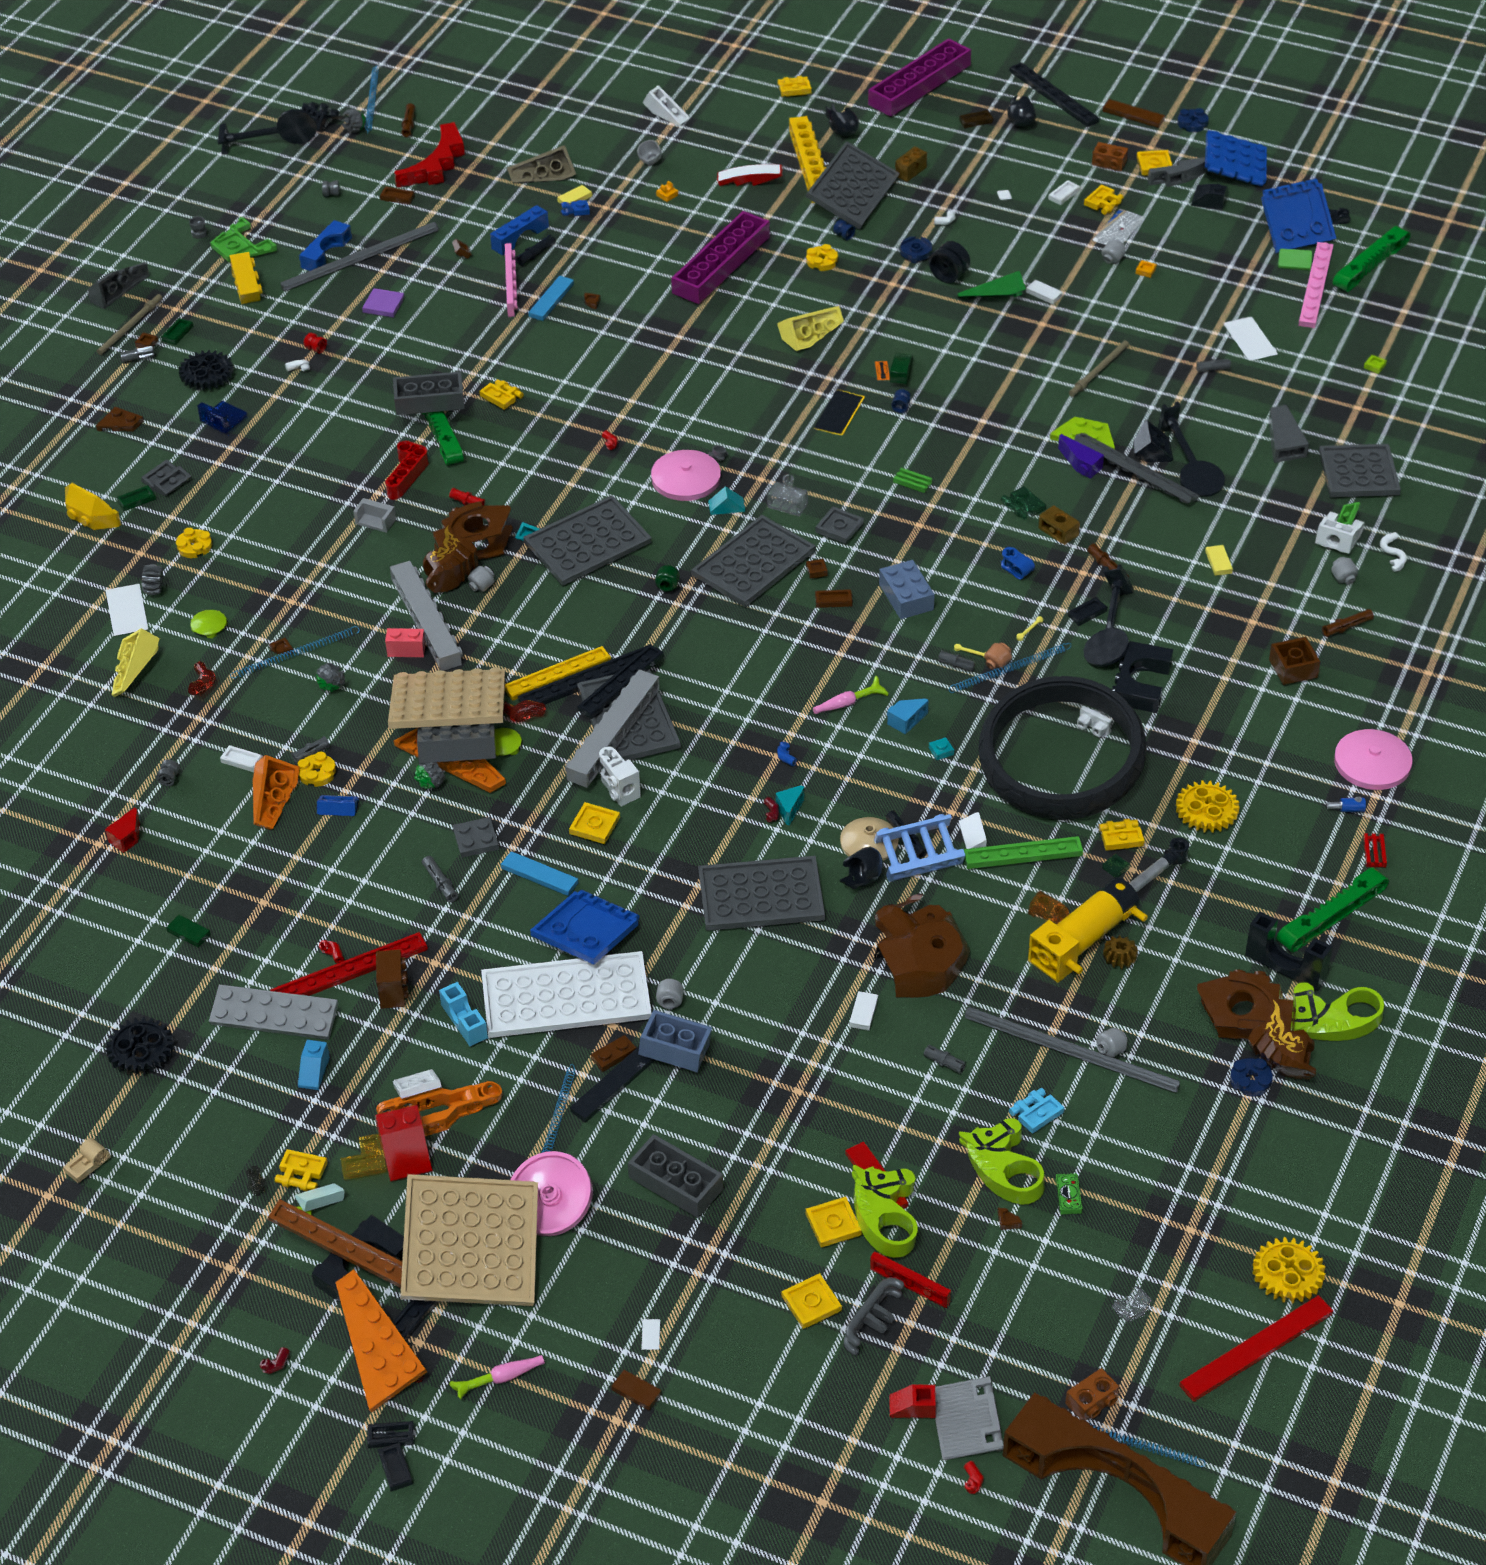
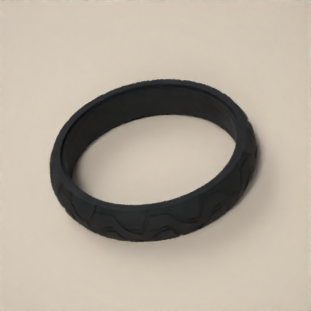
(1062, 690)

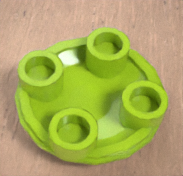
(208, 623)
(507, 741)

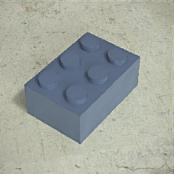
(906, 589)
(675, 1040)

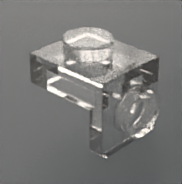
(1132, 1306)

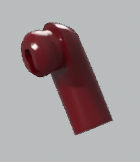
(773, 815)
(270, 1366)

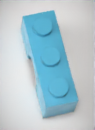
(468, 1022)

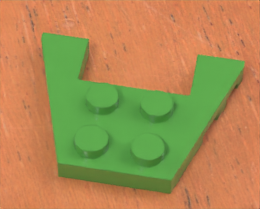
(234, 242)

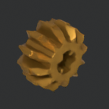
(1120, 952)

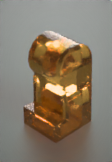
(1047, 908)

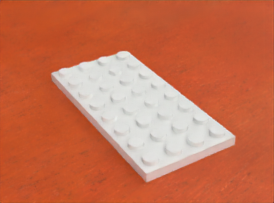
(565, 994)

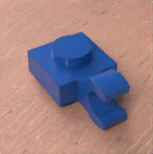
(577, 208)

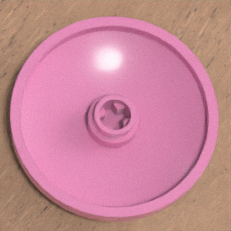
(685, 475)
(1373, 759)
(562, 1190)

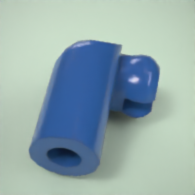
(783, 754)

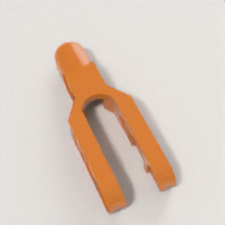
(460, 1103)

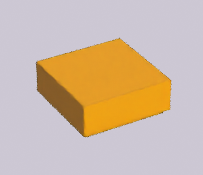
(1146, 269)

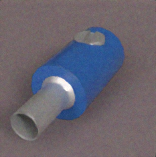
(1349, 804)

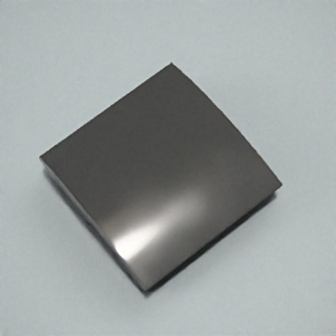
(165, 478)

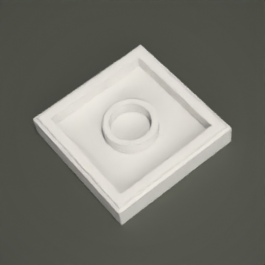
(416, 1083)

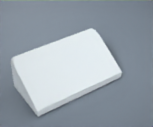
(973, 831)

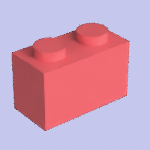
(405, 642)

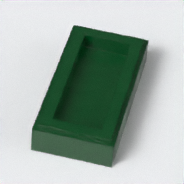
(177, 331)
(136, 498)
(188, 930)

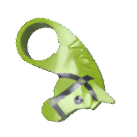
(1333, 1020)
(995, 1163)
(876, 1206)

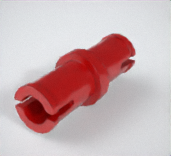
(465, 497)

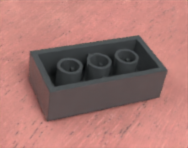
(428, 393)
(456, 743)
(675, 1175)

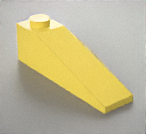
(806, 329)
(133, 656)

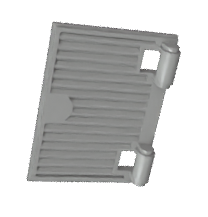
(966, 1418)

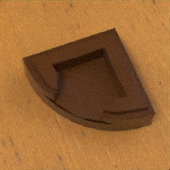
(592, 300)
(281, 646)
(1008, 1220)

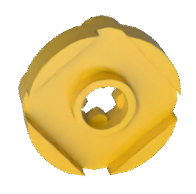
(815, 255)
(201, 541)
(316, 761)

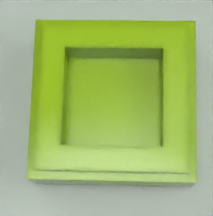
(1375, 364)

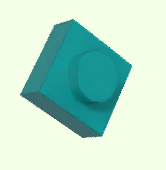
(941, 748)

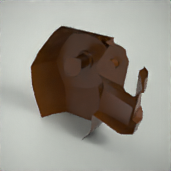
(921, 948)

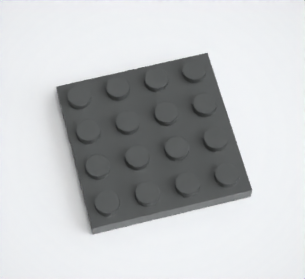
(1359, 470)

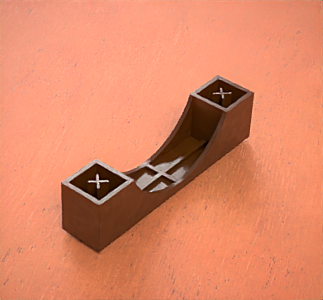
(1054, 1441)

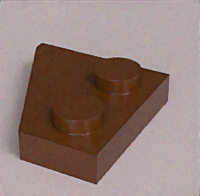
(120, 420)

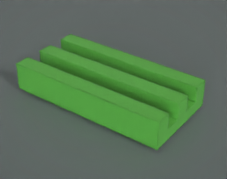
(912, 480)

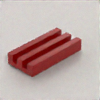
(1375, 839)

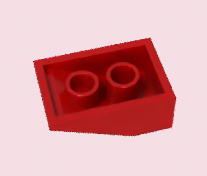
(403, 1143)

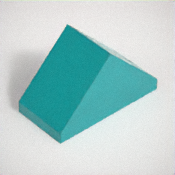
(726, 502)
(790, 802)

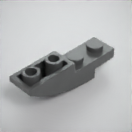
(1177, 174)

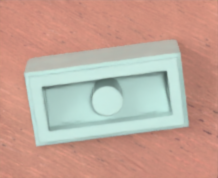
(320, 1197)

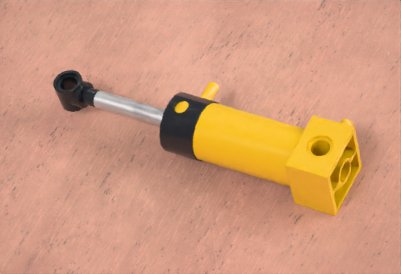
(1057, 946)

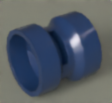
(843, 229)
(901, 401)

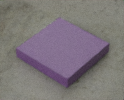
(383, 302)

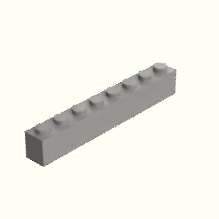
(425, 615)
(612, 727)

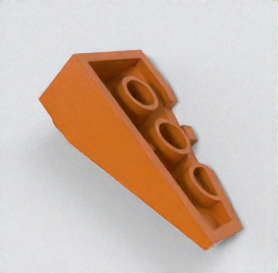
(271, 789)

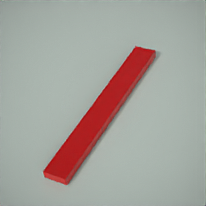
(350, 968)
(1255, 1348)

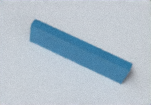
(551, 298)
(539, 873)

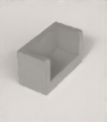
(374, 515)

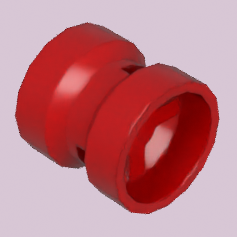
(314, 342)

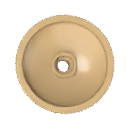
(862, 833)

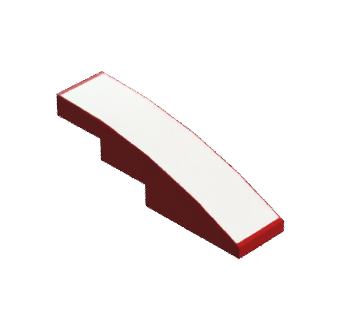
(755, 173)

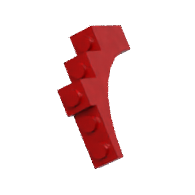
(441, 159)

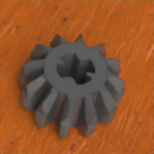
(152, 579)

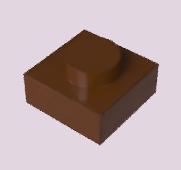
(461, 249)
(146, 340)
(816, 568)

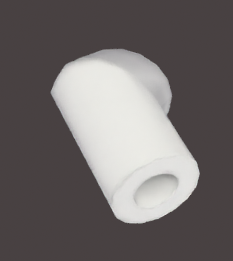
(945, 220)
(303, 364)

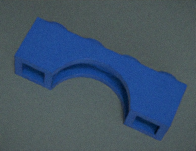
(534, 219)
(335, 235)

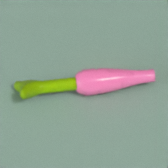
(848, 698)
(498, 1375)

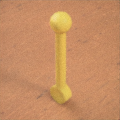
(1020, 636)
(957, 647)

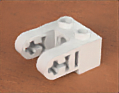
(1346, 534)
(619, 776)

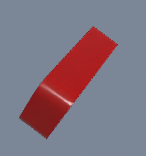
(413, 462)

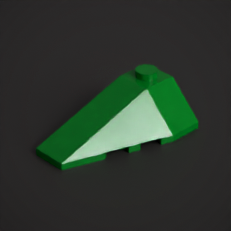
(1001, 287)

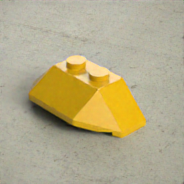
(89, 509)

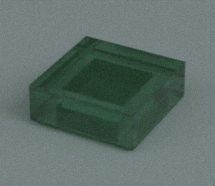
(1116, 866)

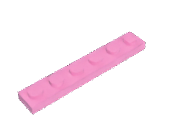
(510, 283)

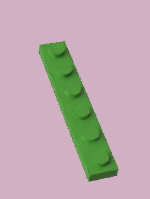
(1023, 852)

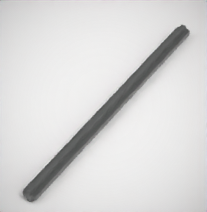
(359, 256)
(1072, 1049)

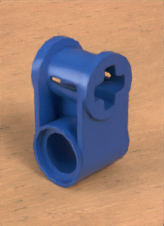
(1016, 563)

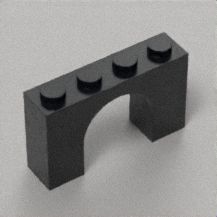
(1142, 658)
(1265, 949)
(369, 1231)

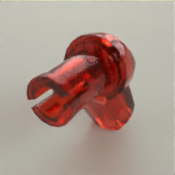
(205, 680)
(524, 710)

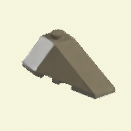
(549, 166)

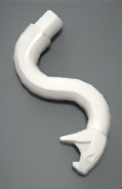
(1398, 563)

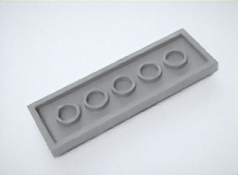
(273, 1012)

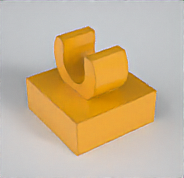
(667, 192)

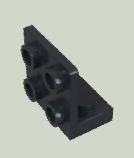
(320, 113)

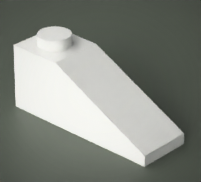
(663, 106)

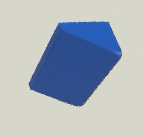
(337, 805)

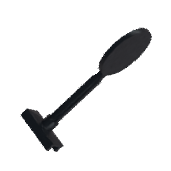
(292, 125)
(1198, 476)
(1111, 643)

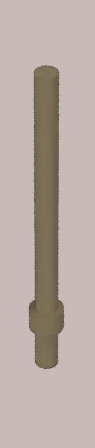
(148, 307)
(1082, 383)

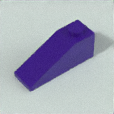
(1082, 458)

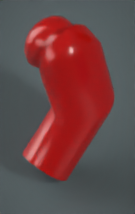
(611, 439)
(976, 1478)

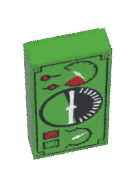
(1068, 1194)

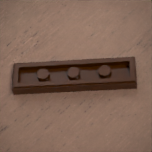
(1133, 113)

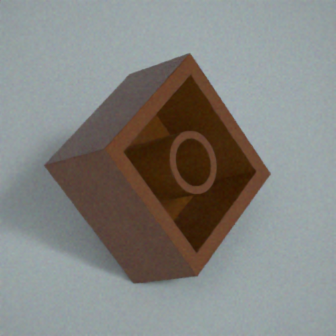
(1294, 660)
(391, 978)

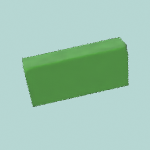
(1295, 259)
(1348, 513)

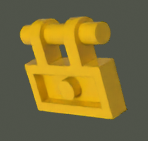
(794, 86)
(1099, 198)
(501, 393)
(1121, 834)
(301, 1164)

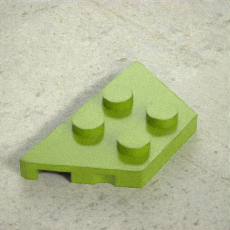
(1076, 425)

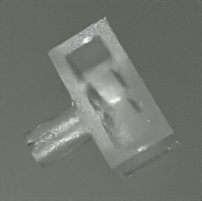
(786, 497)

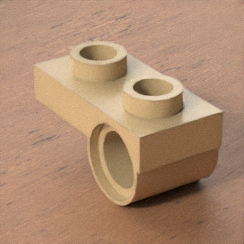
(90, 1158)

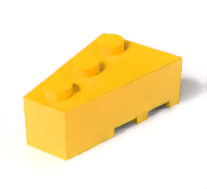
(245, 277)

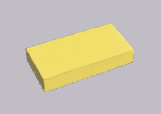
(576, 194)
(1219, 560)

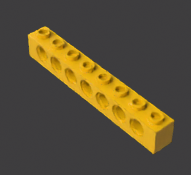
(806, 149)

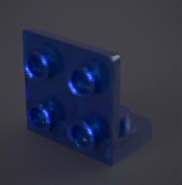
(222, 416)

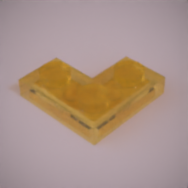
(368, 1162)

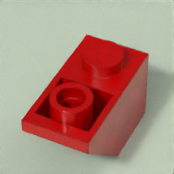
(125, 831)
(913, 1402)

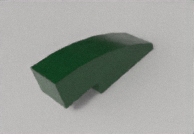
(900, 368)

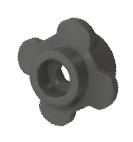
(718, 452)

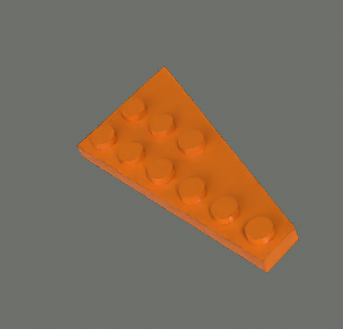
(476, 772)
(380, 1350)

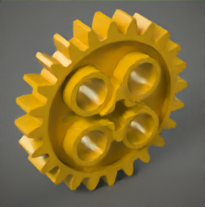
(1207, 806)
(1288, 1270)

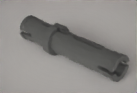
(442, 883)

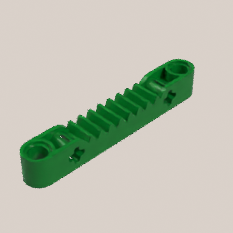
(1387, 245)
(450, 448)
(1307, 927)

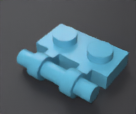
(1039, 1114)

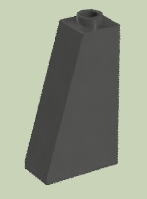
(1286, 436)

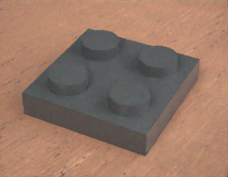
(839, 525)
(475, 837)

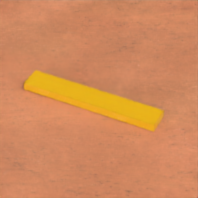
(556, 672)

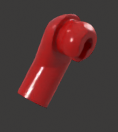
(333, 949)

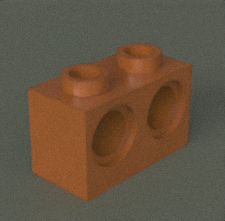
(1109, 156)
(1089, 1392)

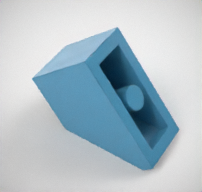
(907, 714)
(313, 1064)

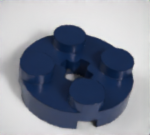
(1193, 119)
(916, 249)
(1254, 1067)

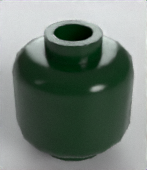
(667, 578)

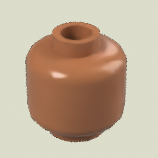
(998, 656)

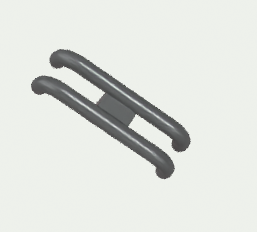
(870, 1308)

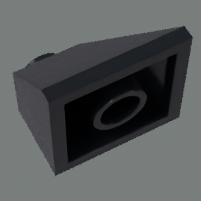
(1210, 196)
(1152, 444)

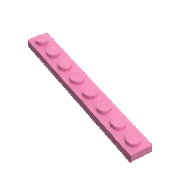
(1316, 285)

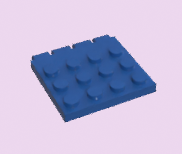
(1236, 158)
(1298, 215)
(585, 926)

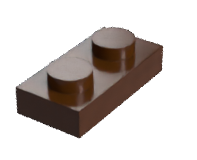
(612, 1053)

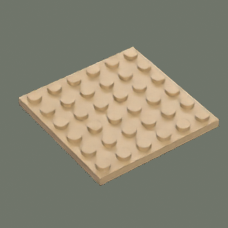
(447, 698)
(469, 1240)

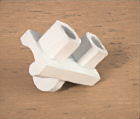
(1096, 719)

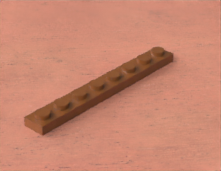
(337, 1242)

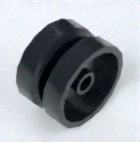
(949, 262)

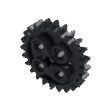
(206, 370)
(139, 1046)

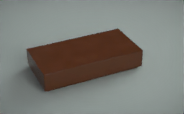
(397, 195)
(833, 598)
(636, 1390)

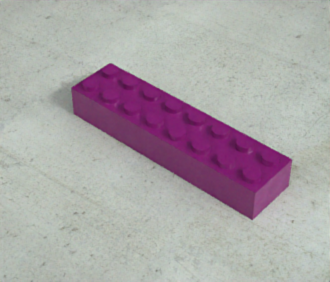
(919, 77)
(720, 257)

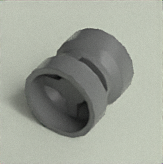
(330, 188)
(198, 227)
(167, 775)

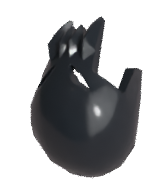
(1021, 112)
(842, 123)
(864, 866)

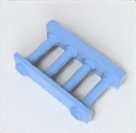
(915, 865)

